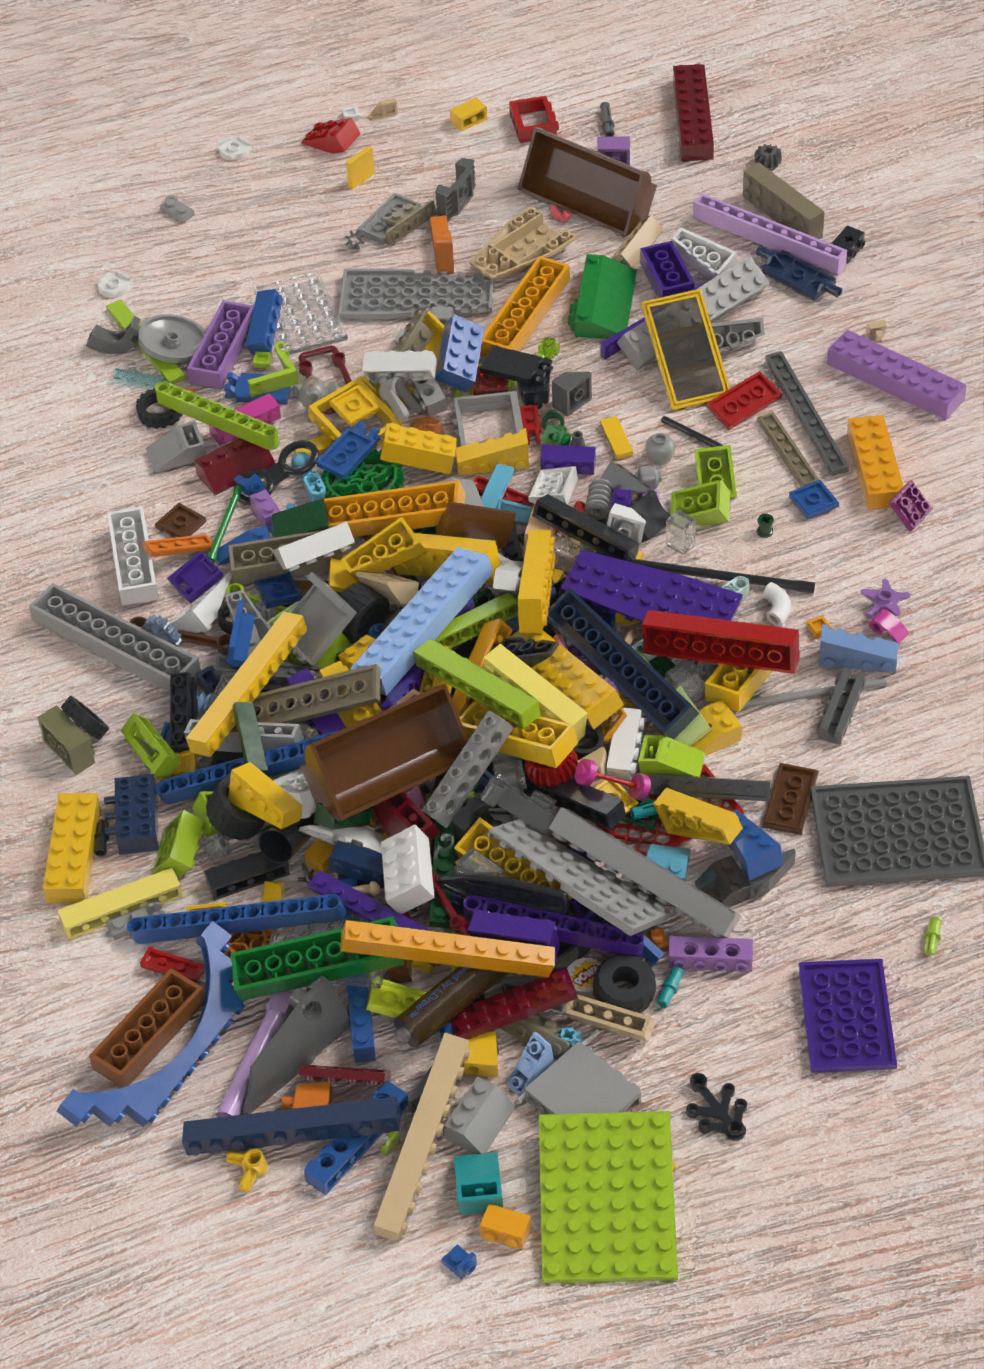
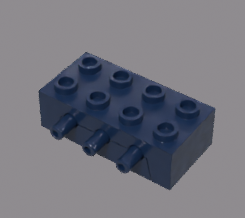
(134, 814)

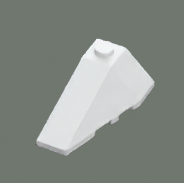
(359, 836)

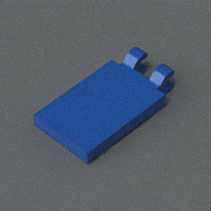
(241, 389)
(349, 450)

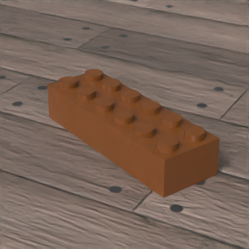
(147, 1028)

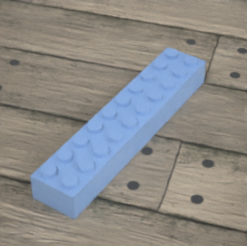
(426, 615)

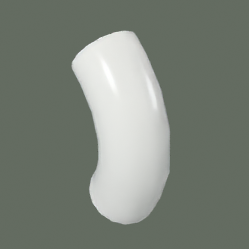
(780, 604)

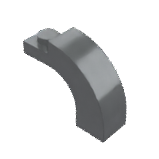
(114, 341)

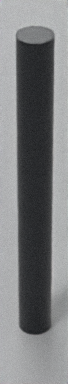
(690, 432)

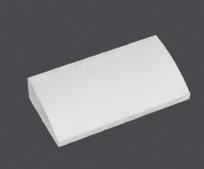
(555, 482)

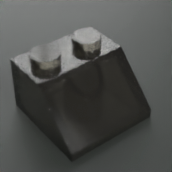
(725, 882)

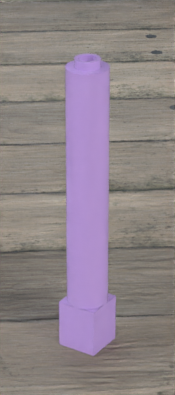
(277, 1012)

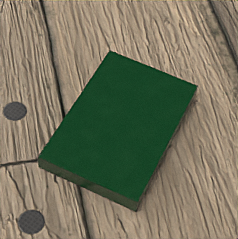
(301, 519)

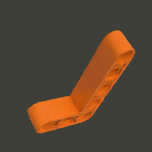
(442, 244)

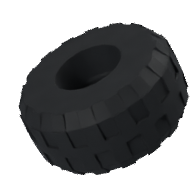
(625, 968)

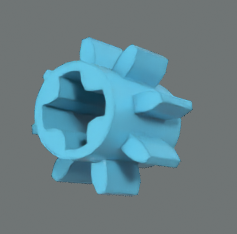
(570, 1036)

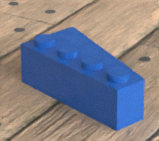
(755, 849)

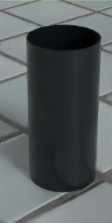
(282, 844)

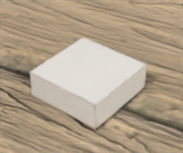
(351, 112)

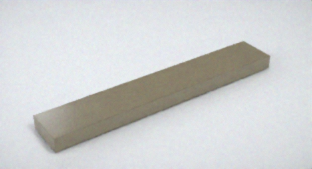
(787, 449)

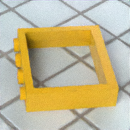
(327, 428)

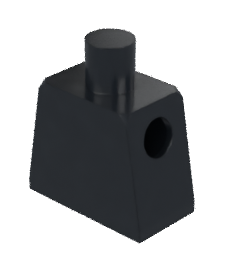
(535, 393)

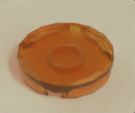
(428, 424)

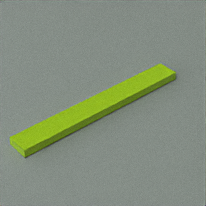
(123, 317)

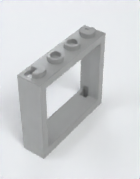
(485, 403)

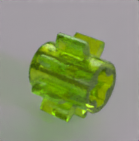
(549, 348)

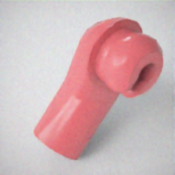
(565, 216)

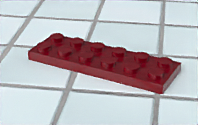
(514, 1005)

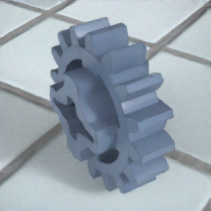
(163, 629)

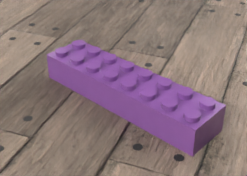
(896, 374)

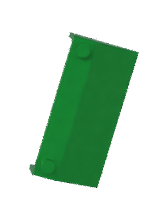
(604, 297)

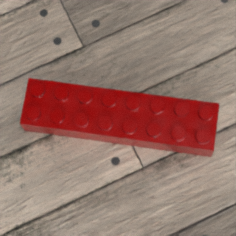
(721, 641)

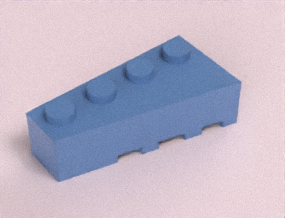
(856, 651)

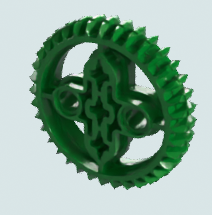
(365, 478)

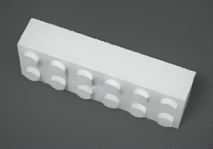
(132, 563)

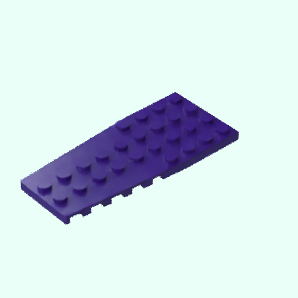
(638, 588)

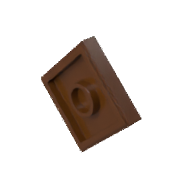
(180, 521)

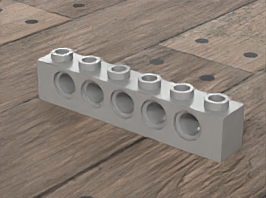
(467, 768)

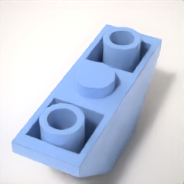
(532, 1063)

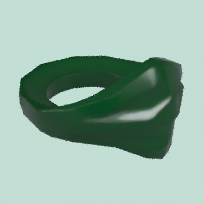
(551, 414)

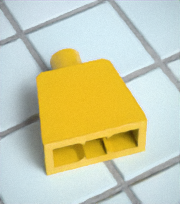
(483, 1056)

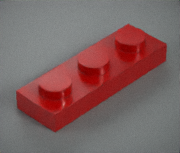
(162, 962)

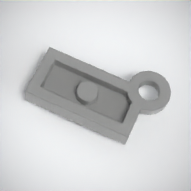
(176, 209)

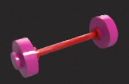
(587, 772)

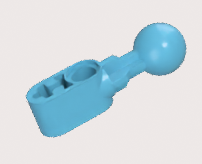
(312, 481)

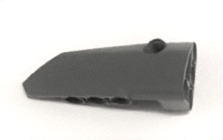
(309, 1028)

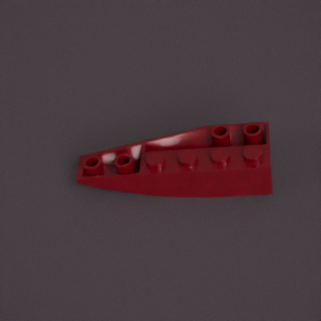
(401, 813)

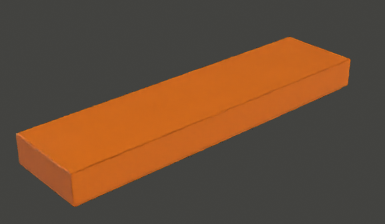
(177, 545)

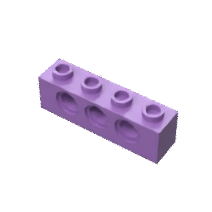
(702, 947)

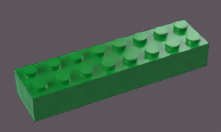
(300, 962)

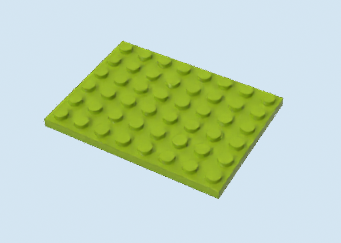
(607, 1197)

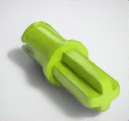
(932, 936)

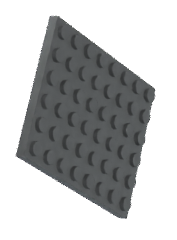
(898, 831)

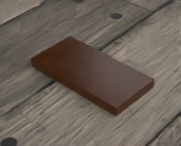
(790, 799)

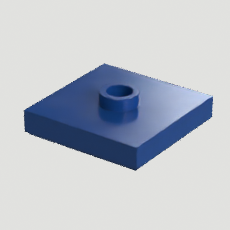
(813, 499)

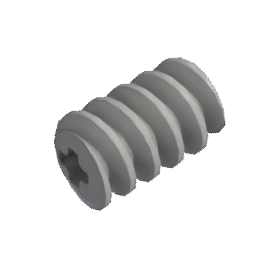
(598, 498)

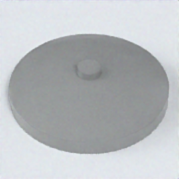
(170, 337)

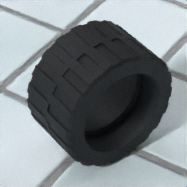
(370, 610)
(228, 819)

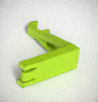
(275, 380)

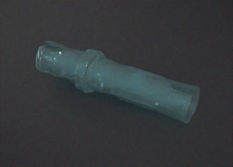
(132, 376)

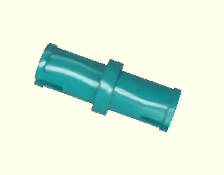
(670, 987)

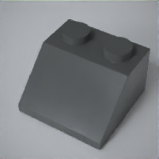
(571, 391)

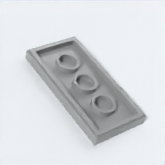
(375, 226)

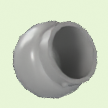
(660, 449)

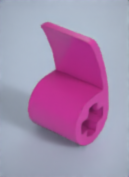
(888, 622)

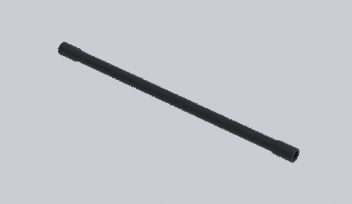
(801, 586)

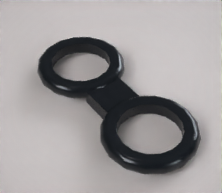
(281, 470)

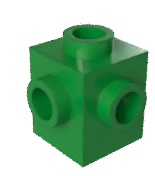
(556, 435)

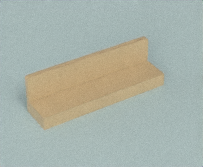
(641, 236)

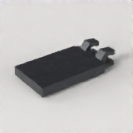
(516, 365)

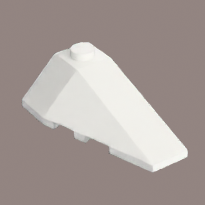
(204, 609)

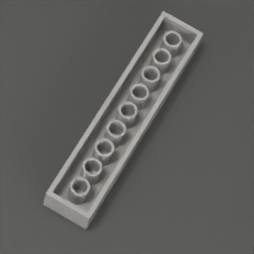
(720, 296)
(111, 637)
(648, 874)

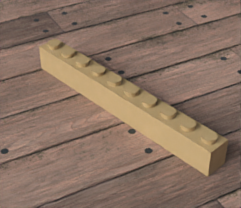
(421, 1137)

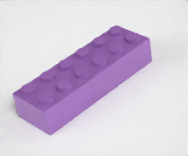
(220, 345)

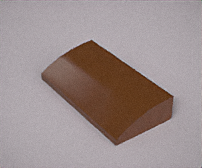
(477, 523)

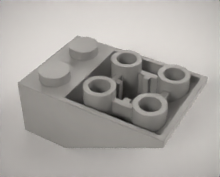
(177, 448)

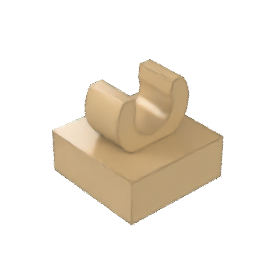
(876, 330)

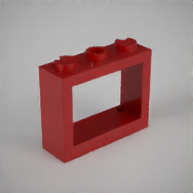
(528, 106)

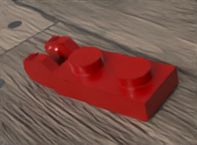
(531, 422)

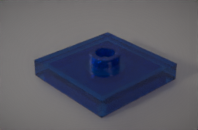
(278, 590)

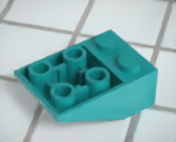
(477, 1182)

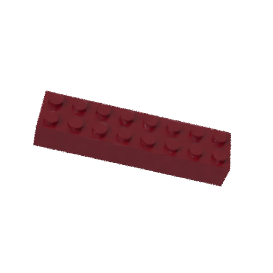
(693, 112)

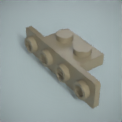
(407, 220)
(416, 333)
(545, 1028)

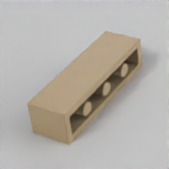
(610, 1018)

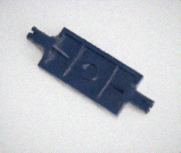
(798, 274)

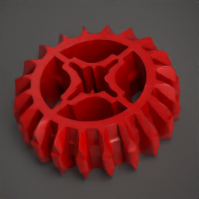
(548, 775)

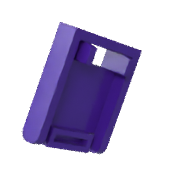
(198, 574)

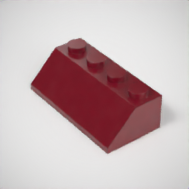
(227, 462)

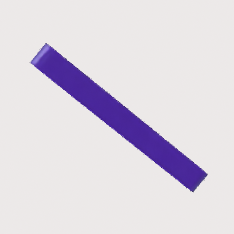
(583, 928)

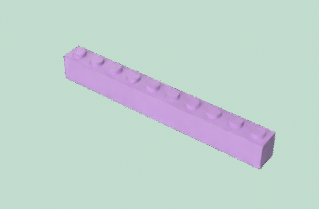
(769, 233)

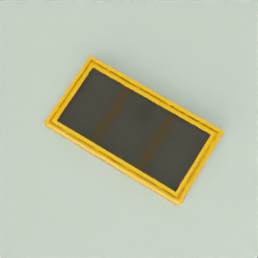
(685, 349)

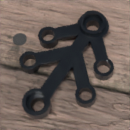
(717, 1110)

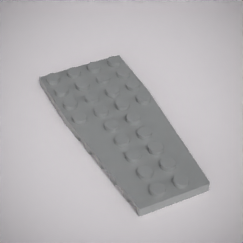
(402, 292)
(581, 879)

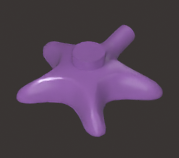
(884, 599)

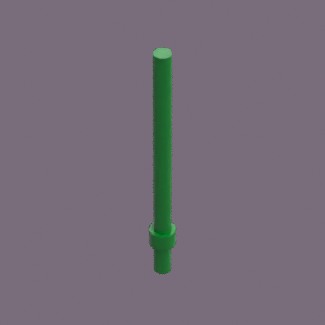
(212, 555)

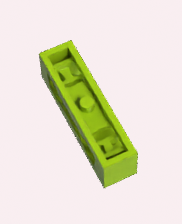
(161, 763)

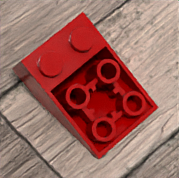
(332, 135)

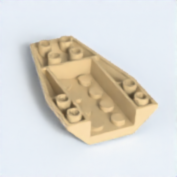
(519, 245)

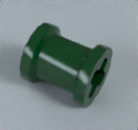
(765, 525)

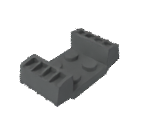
(453, 200)

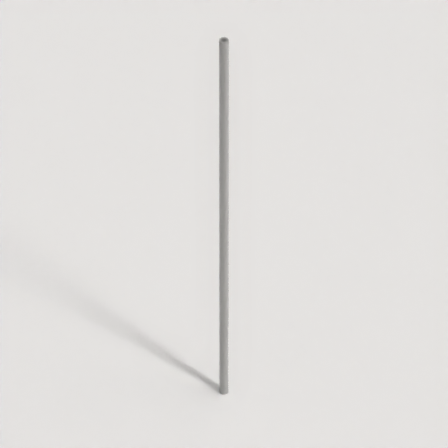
(796, 695)

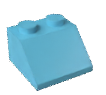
(671, 858)

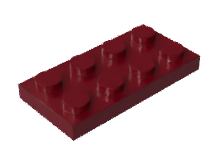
(336, 1074)

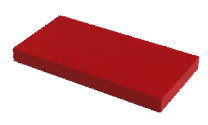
(744, 400)

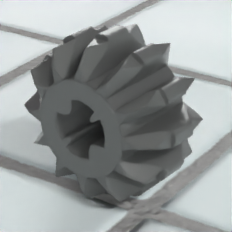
(768, 156)

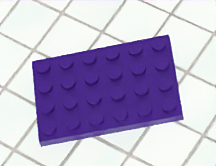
(847, 1016)

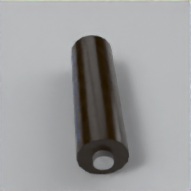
(443, 1003)

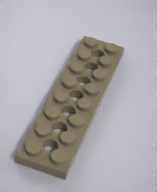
(317, 689)

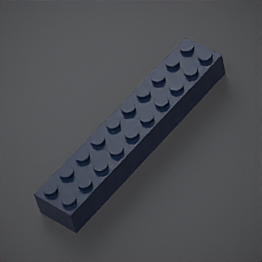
(621, 664)

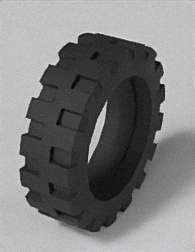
(154, 420)
(85, 717)

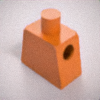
(309, 1095)

